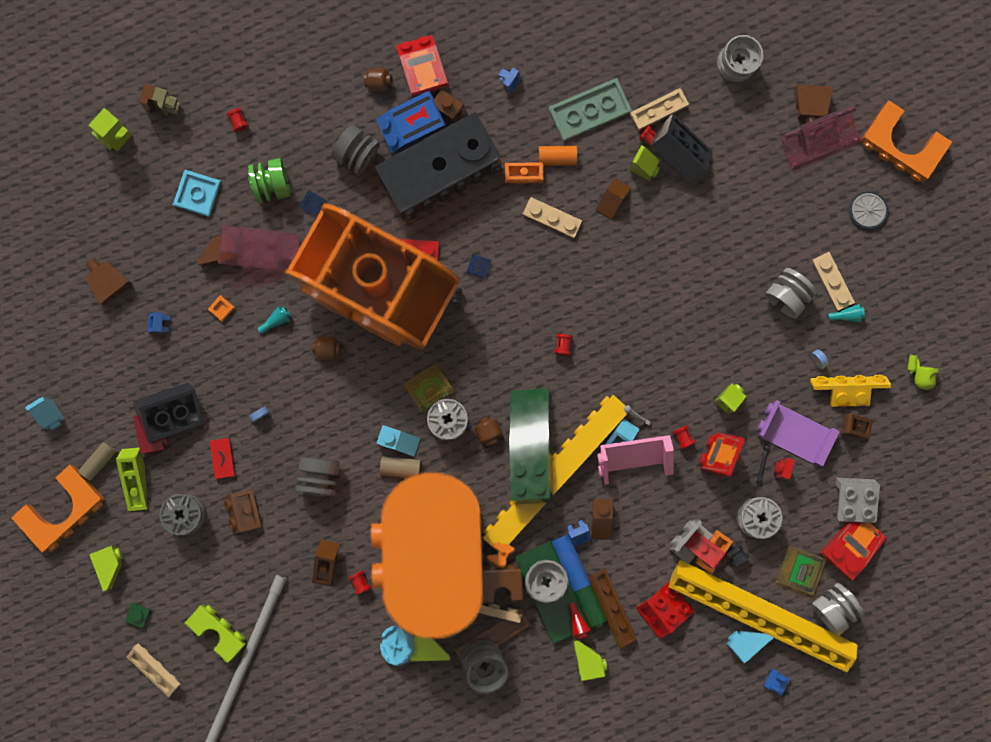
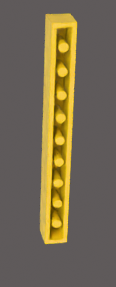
(563, 466)
(763, 616)

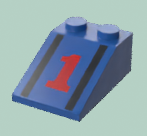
(410, 122)

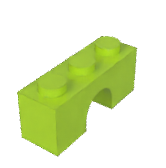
(109, 130)
(230, 641)

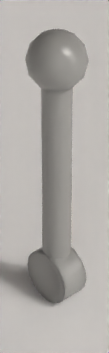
(627, 409)

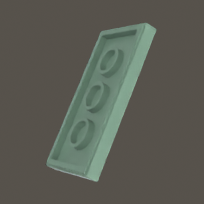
(590, 109)

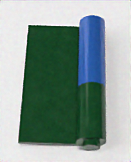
(557, 614)

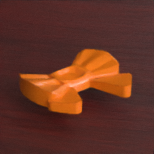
(500, 559)

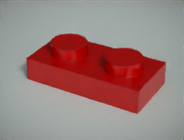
(427, 247)
(783, 468)
(705, 549)

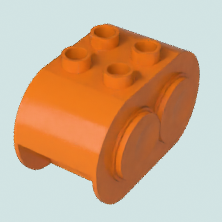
(372, 278)
(430, 555)

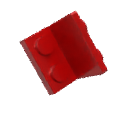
(665, 611)

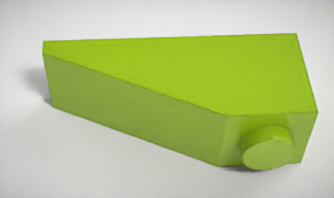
(133, 478)

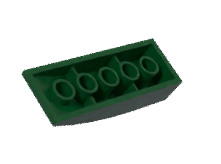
(530, 447)

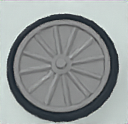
(868, 210)

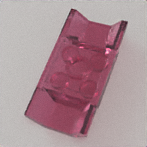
(820, 137)
(257, 248)

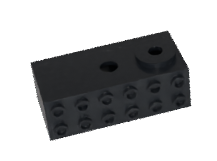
(463, 151)

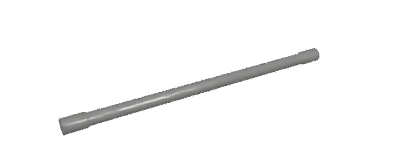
(275, 591)

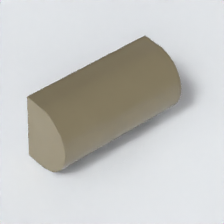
(97, 461)
(399, 467)

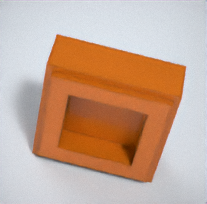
(221, 308)

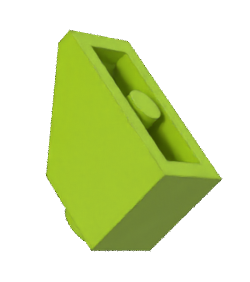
(645, 164)
(730, 398)
(107, 565)
(428, 650)
(589, 662)

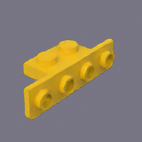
(850, 390)

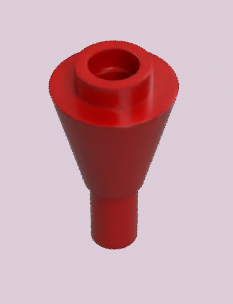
(579, 626)

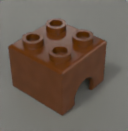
(505, 577)

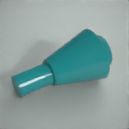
(852, 314)
(278, 317)

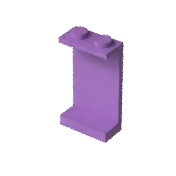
(797, 433)

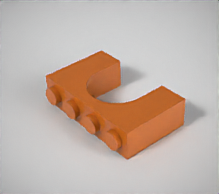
(879, 139)
(85, 500)

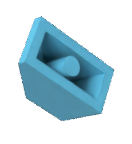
(45, 413)
(623, 433)
(398, 440)
(747, 643)

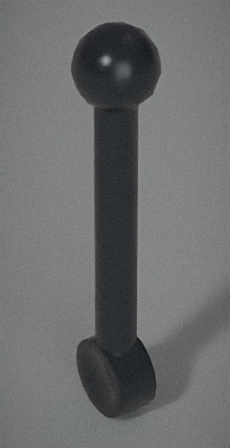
(766, 448)

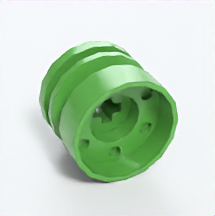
(269, 180)

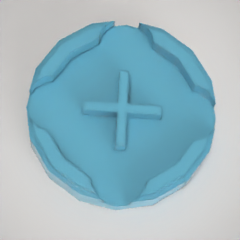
(397, 645)

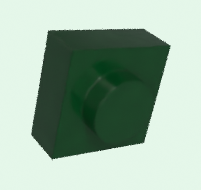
(137, 615)

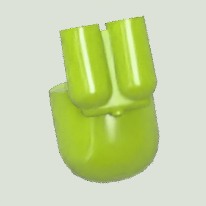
(924, 376)

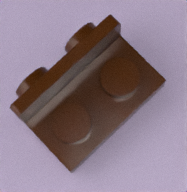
(242, 511)

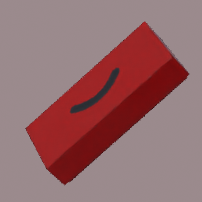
(222, 458)

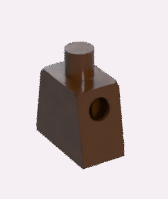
(812, 101)
(450, 107)
(105, 281)

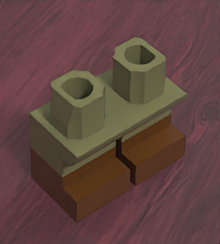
(160, 99)

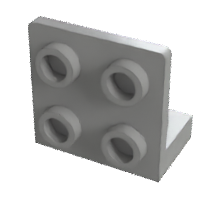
(857, 499)
(678, 542)

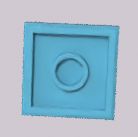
(197, 193)

